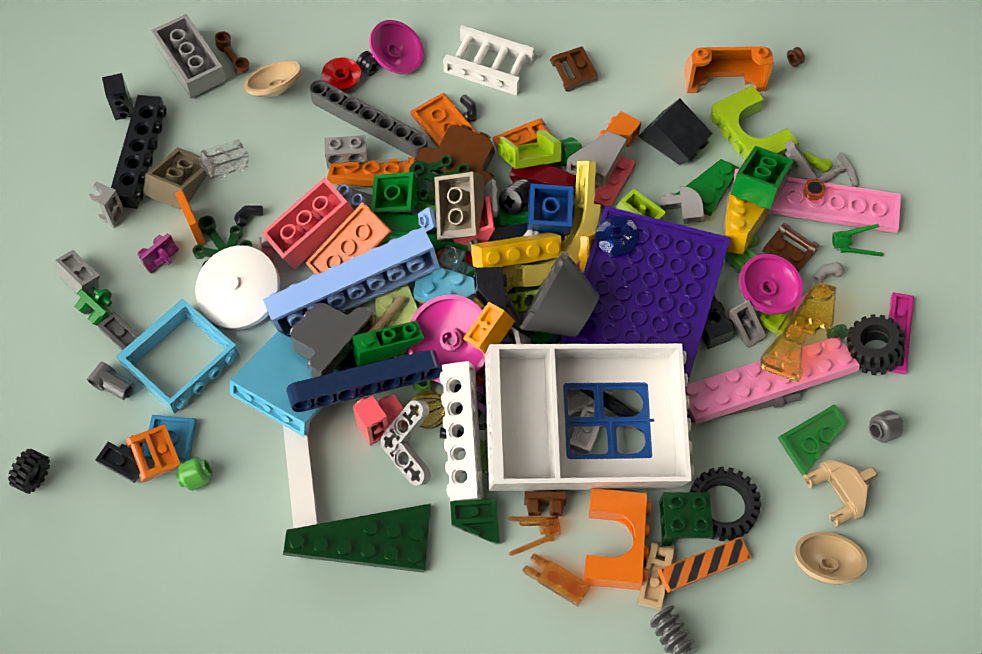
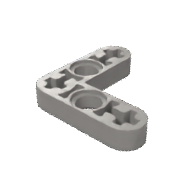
(401, 445)

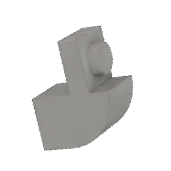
(687, 200)

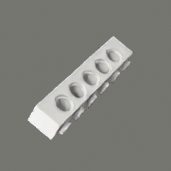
(470, 441)

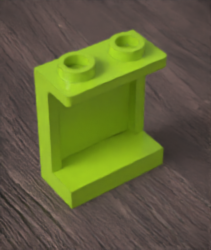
(545, 151)

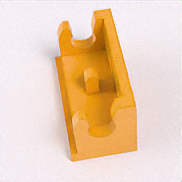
(489, 328)

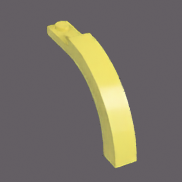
(584, 221)

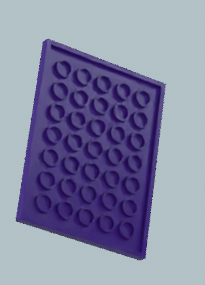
(657, 289)

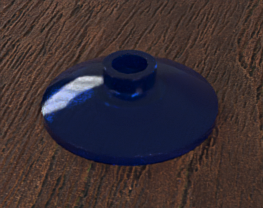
(617, 244)

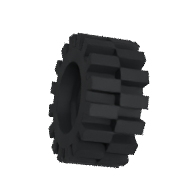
(29, 471)

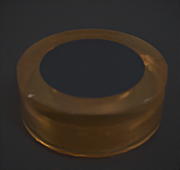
(814, 189)

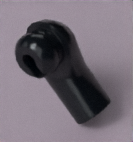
(471, 113)

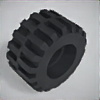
(876, 329)

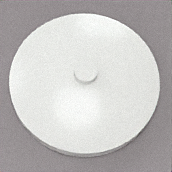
(234, 286)

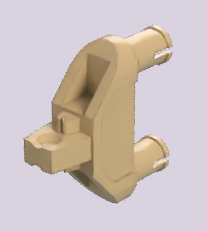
(848, 483)

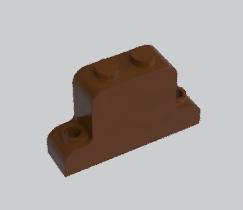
(464, 148)

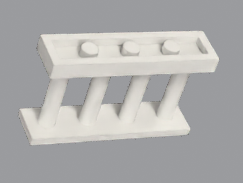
(483, 75)

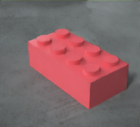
(308, 223)

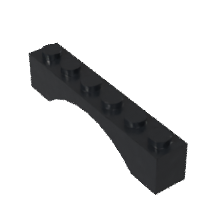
(489, 287)

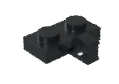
(119, 460)

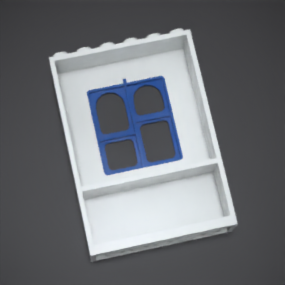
(532, 423)

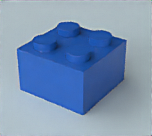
(550, 209)

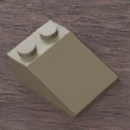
(175, 173)
(459, 205)

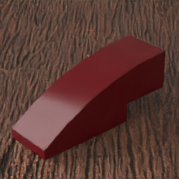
(544, 175)

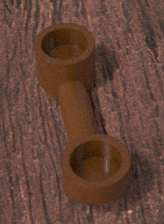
(223, 43)

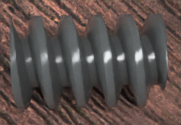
(671, 633)

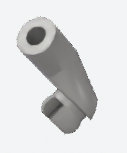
(824, 270)

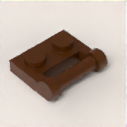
(579, 65)
(786, 250)

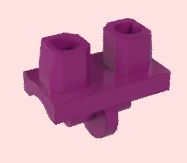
(158, 253)

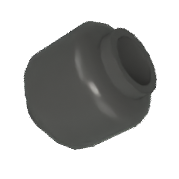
(886, 426)

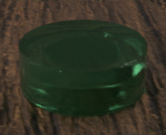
(838, 331)

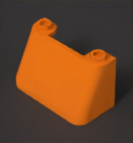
(750, 62)

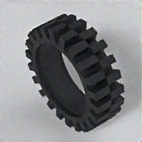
(744, 488)

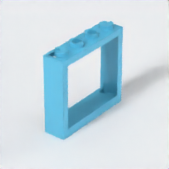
(157, 333)

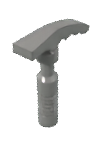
(844, 166)

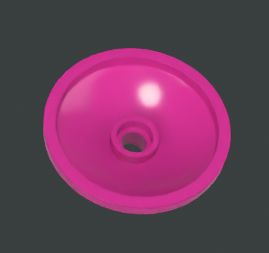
(396, 47)
(777, 277)

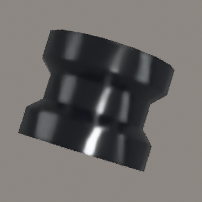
(368, 63)

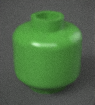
(194, 473)

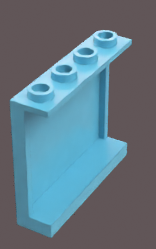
(265, 379)

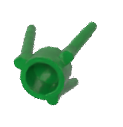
(844, 238)

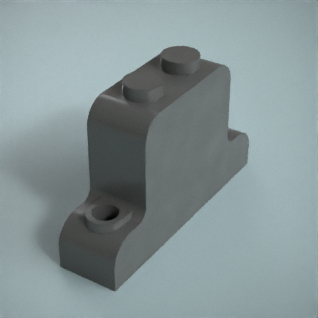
(327, 336)

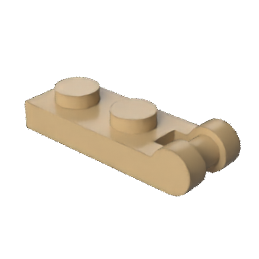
(653, 589)

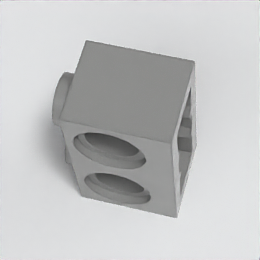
(345, 150)

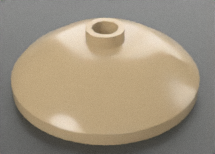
(273, 79)
(830, 558)

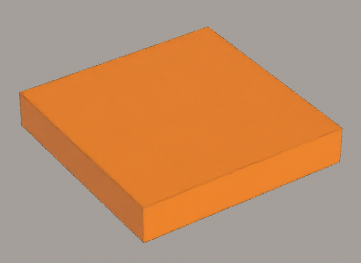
(190, 217)

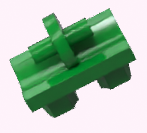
(96, 302)

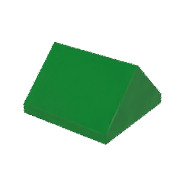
(394, 193)

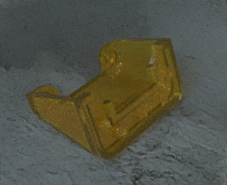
(810, 314)

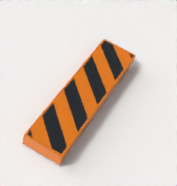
(704, 564)

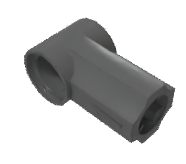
(107, 379)

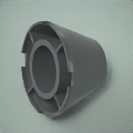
(561, 301)

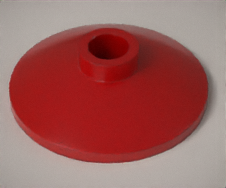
(340, 68)

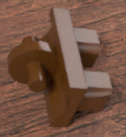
(536, 498)

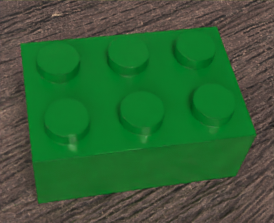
(762, 177)

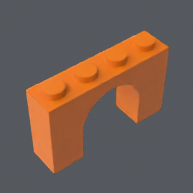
(631, 511)

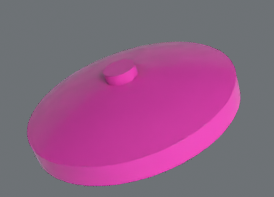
(444, 325)

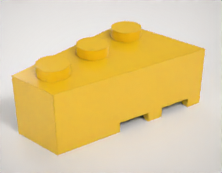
(742, 222)

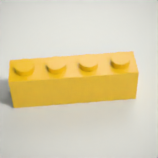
(516, 250)

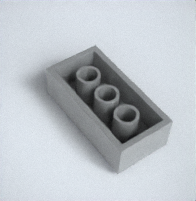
(189, 55)

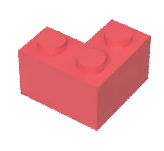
(376, 416)

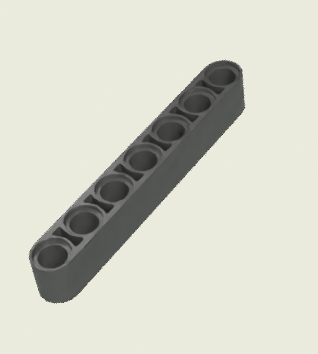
(367, 118)

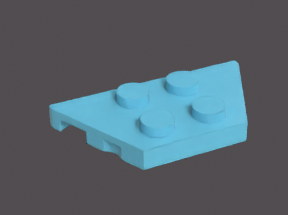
(443, 283)

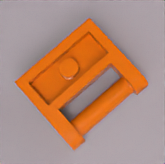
(160, 449)

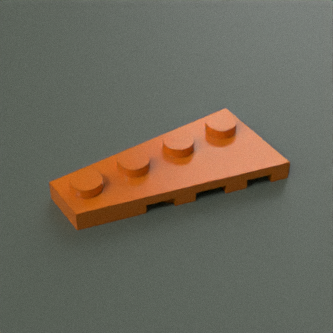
(363, 175)

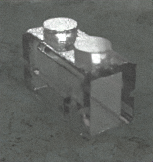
(224, 159)

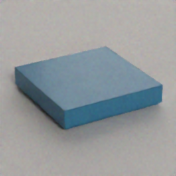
(180, 431)

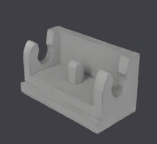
(109, 203)
(76, 272)

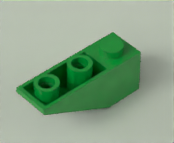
(385, 342)

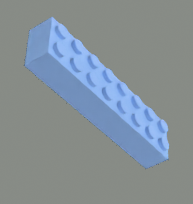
(356, 280)

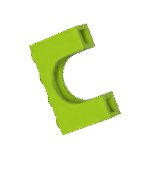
(737, 107)

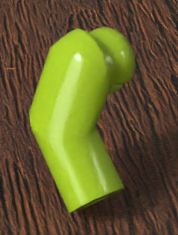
(817, 162)

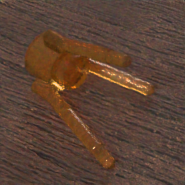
(548, 526)

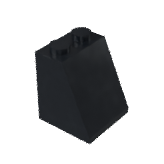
(677, 133)

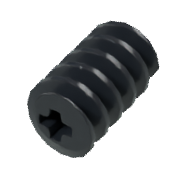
(515, 196)

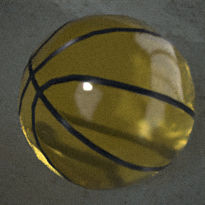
(436, 409)

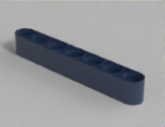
(363, 381)

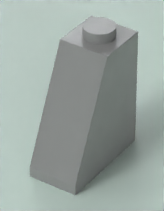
(605, 151)

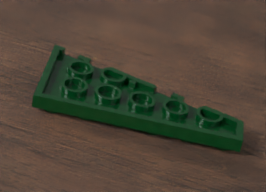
(380, 539)

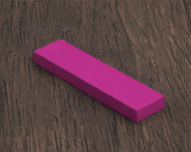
(901, 311)

